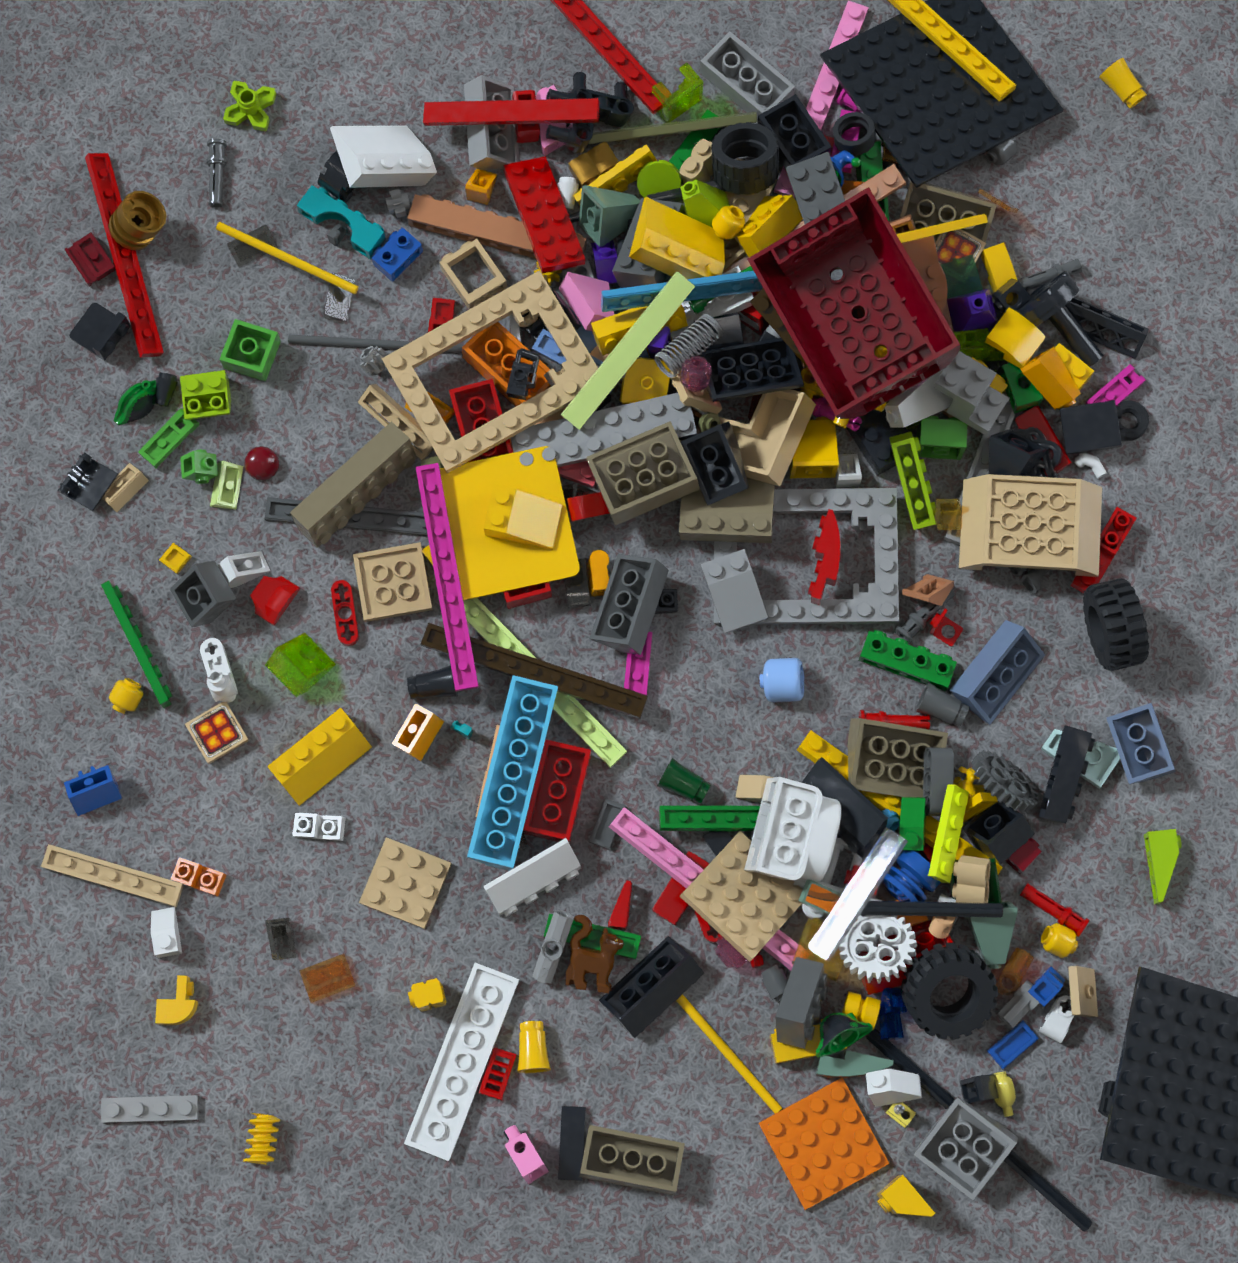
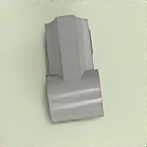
(1018, 1005)

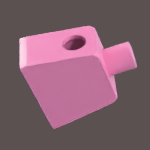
(527, 1162)

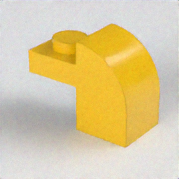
(180, 1009)

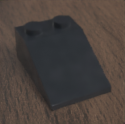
(716, 462)

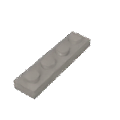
(149, 1109)

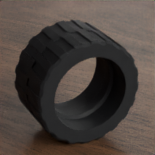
(745, 141)

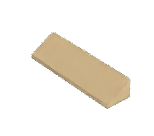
(400, 417)

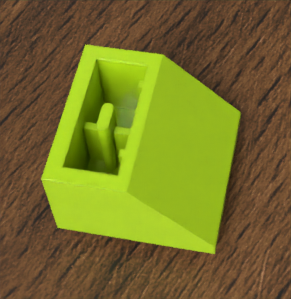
(205, 395)

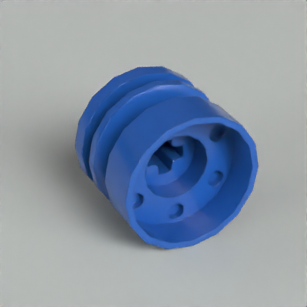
(911, 878)

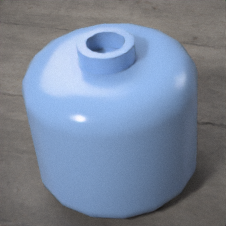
(783, 680)

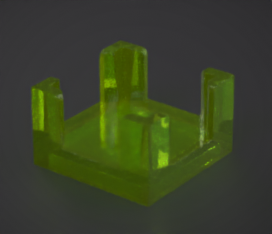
(684, 98)

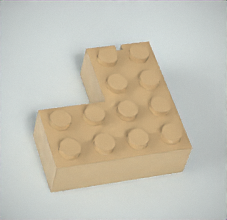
(772, 434)

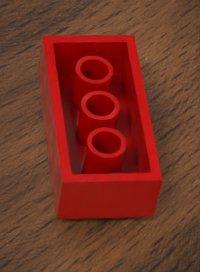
(557, 791)

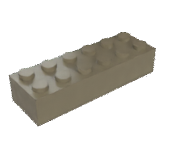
(354, 485)

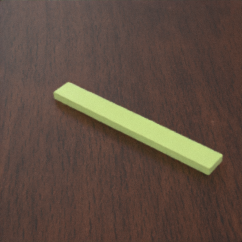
(628, 350)

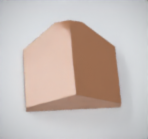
(930, 589)

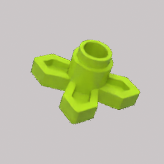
(249, 105)

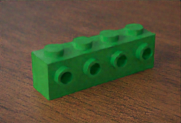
(907, 660)

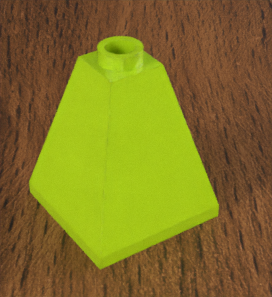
(703, 201)

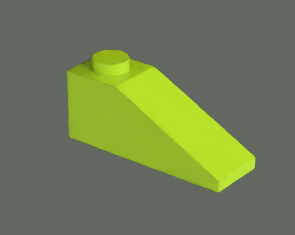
(1162, 853)

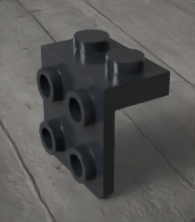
(100, 330)

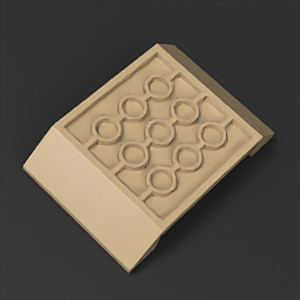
(1031, 523)

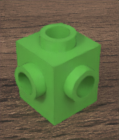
(199, 466)

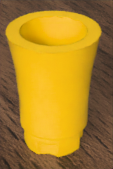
(1123, 83)
(532, 1048)

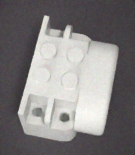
(794, 831)

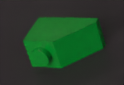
(913, 822)

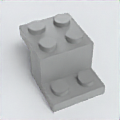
(972, 396)

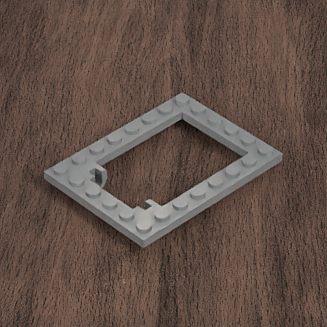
(868, 604)

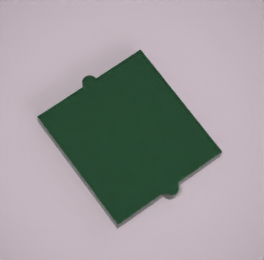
(961, 276)

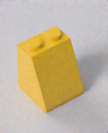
(816, 451)

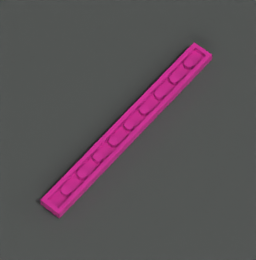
(447, 577)

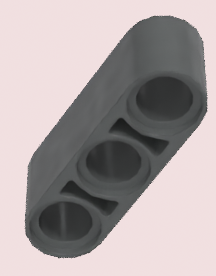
(937, 775)

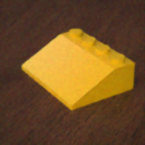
(676, 243)

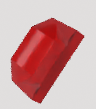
(273, 597)

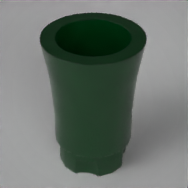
(684, 782)

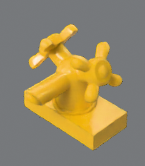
(977, 798)

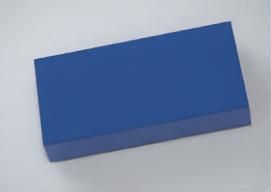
(1012, 1044)

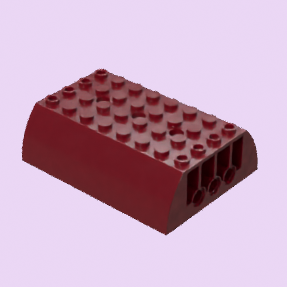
(874, 278)

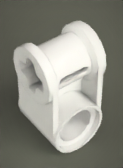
(1056, 1021)

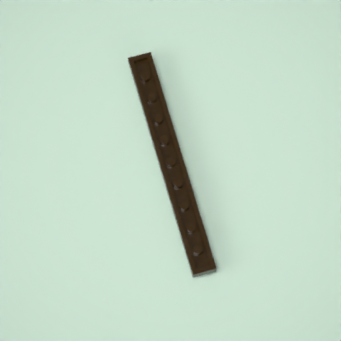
(527, 667)

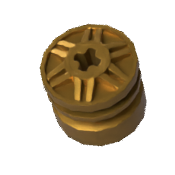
(137, 220)

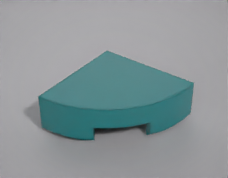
(462, 729)

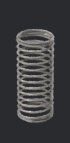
(671, 364)

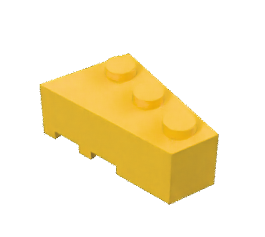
(769, 223)

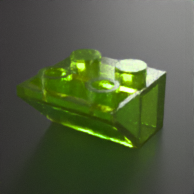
(299, 664)

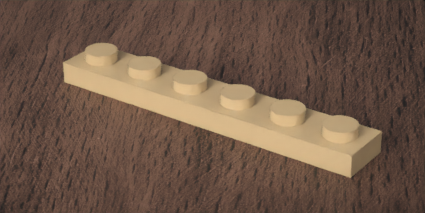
(112, 875)

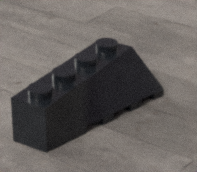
(1065, 774)

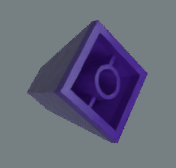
(972, 311)

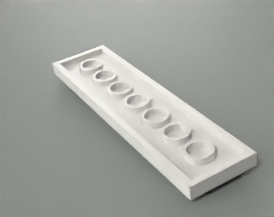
(461, 1062)

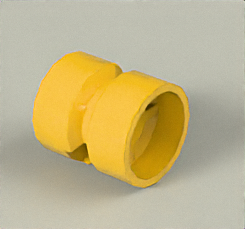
(863, 1009)

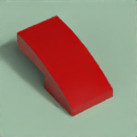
(441, 312)

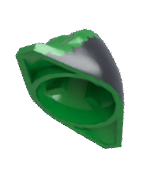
(136, 402)
(840, 1032)

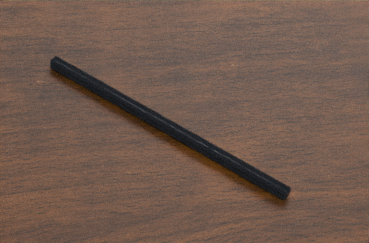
(1012, 1159)

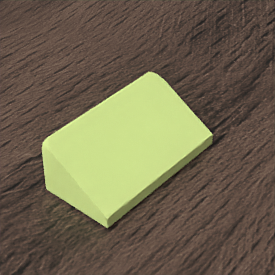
(227, 485)

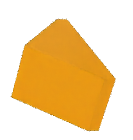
(480, 186)

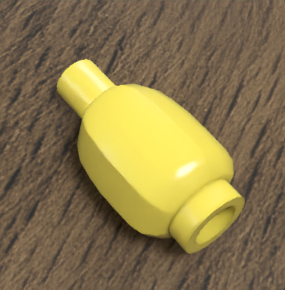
(1005, 1092)

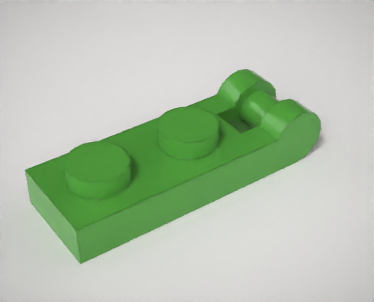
(167, 439)

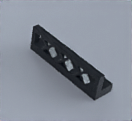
(1108, 321)

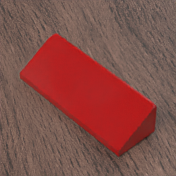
(1036, 418)
(670, 904)

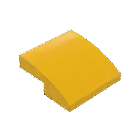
(1015, 338)

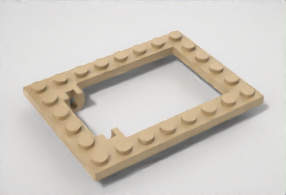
(526, 296)

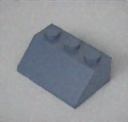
(1141, 744)

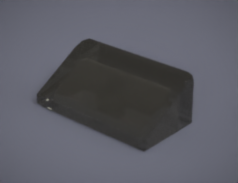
(245, 253)
(338, 301)

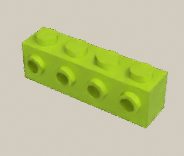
(911, 476)

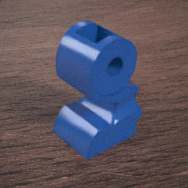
(1047, 986)

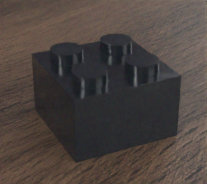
(999, 831)

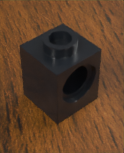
(1020, 296)

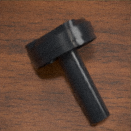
(1049, 303)

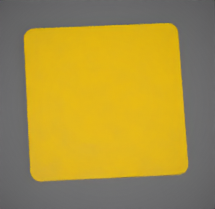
(495, 564)

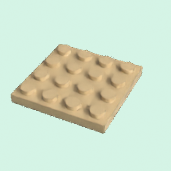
(742, 903)

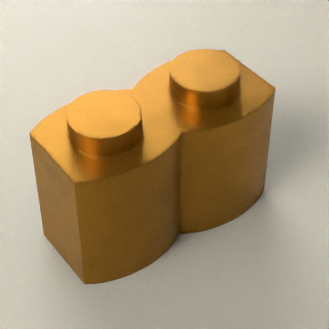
(592, 164)

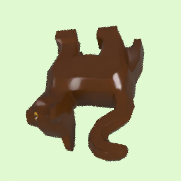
(589, 960)

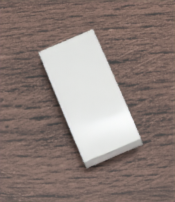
(319, 826)

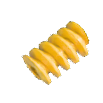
(262, 1139)

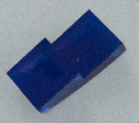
(890, 1010)

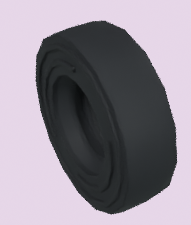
(1142, 419)

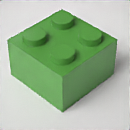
(250, 350)
(942, 438)

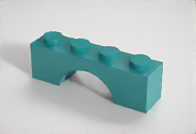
(319, 206)

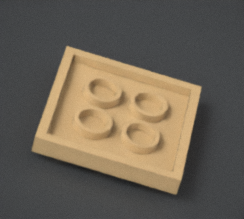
(392, 582)
(405, 883)

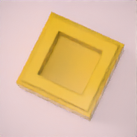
(175, 558)

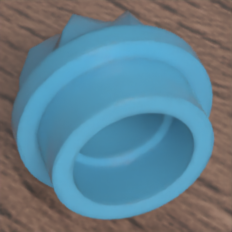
(893, 819)

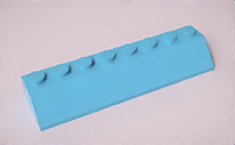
(512, 773)

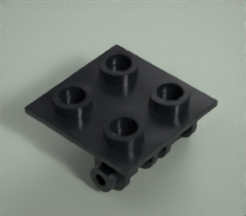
(87, 482)

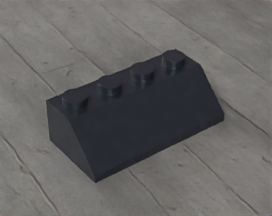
(860, 819)
(651, 986)

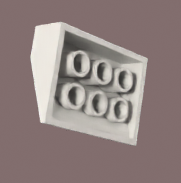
(382, 156)

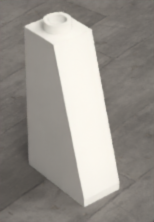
(917, 403)

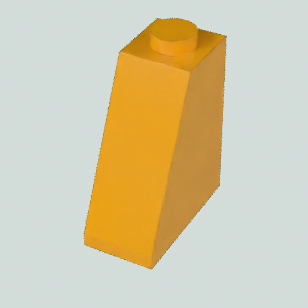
(1052, 379)

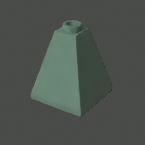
(605, 213)
(994, 935)

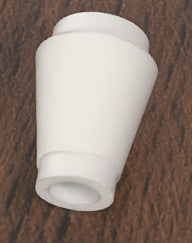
(567, 188)

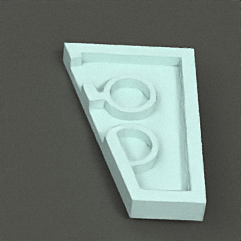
(1101, 759)

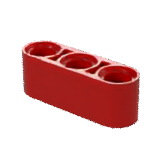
(587, 506)

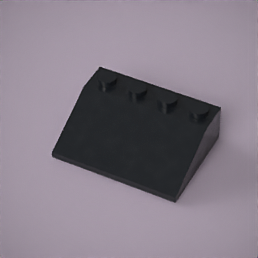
(752, 369)

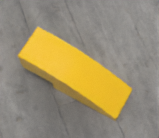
(998, 267)

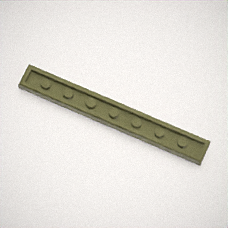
(673, 127)

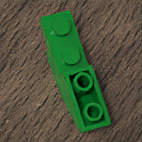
(870, 166)

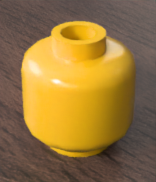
(728, 222)
(126, 695)
(1059, 940)

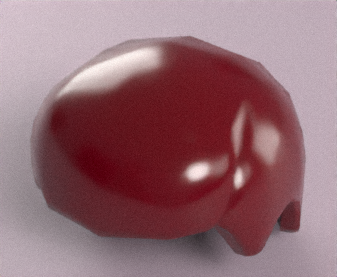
(261, 463)

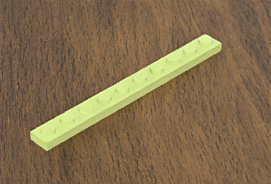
(565, 706)

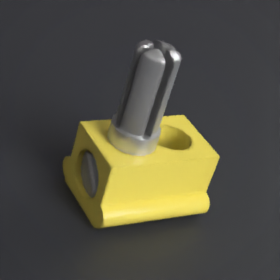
(897, 1109)

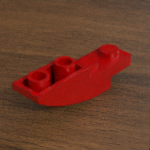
(1110, 542)
(828, 550)

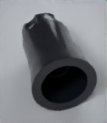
(432, 684)

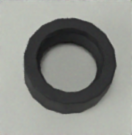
(851, 120)

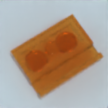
(327, 978)

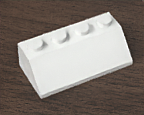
(533, 877)

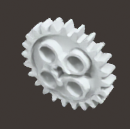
(871, 964)

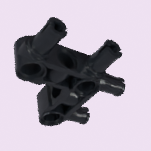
(613, 111)

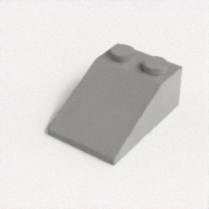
(734, 591)

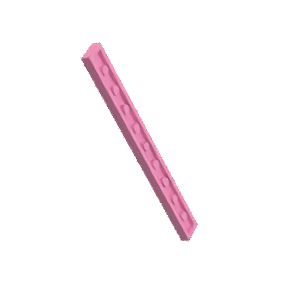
(827, 84)
(684, 871)

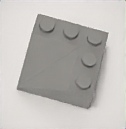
(966, 1147)

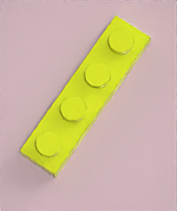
(948, 833)

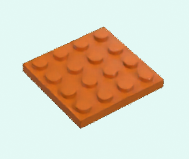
(823, 1143)

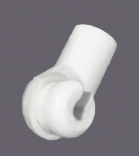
(1091, 461)

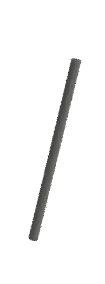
(356, 342)

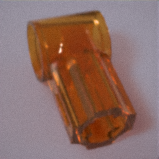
(1014, 970)

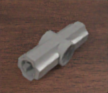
(557, 934)

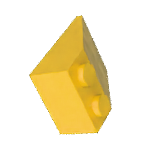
(522, 517)

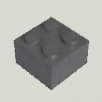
(203, 593)

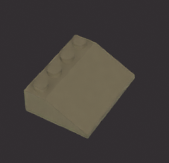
(937, 205)
(643, 473)
(736, 518)
(889, 756)

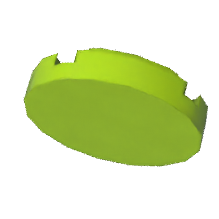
(658, 177)

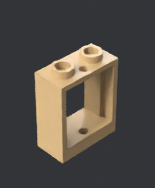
(482, 293)

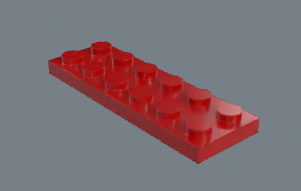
(544, 214)

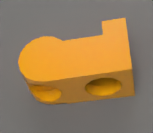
(598, 572)

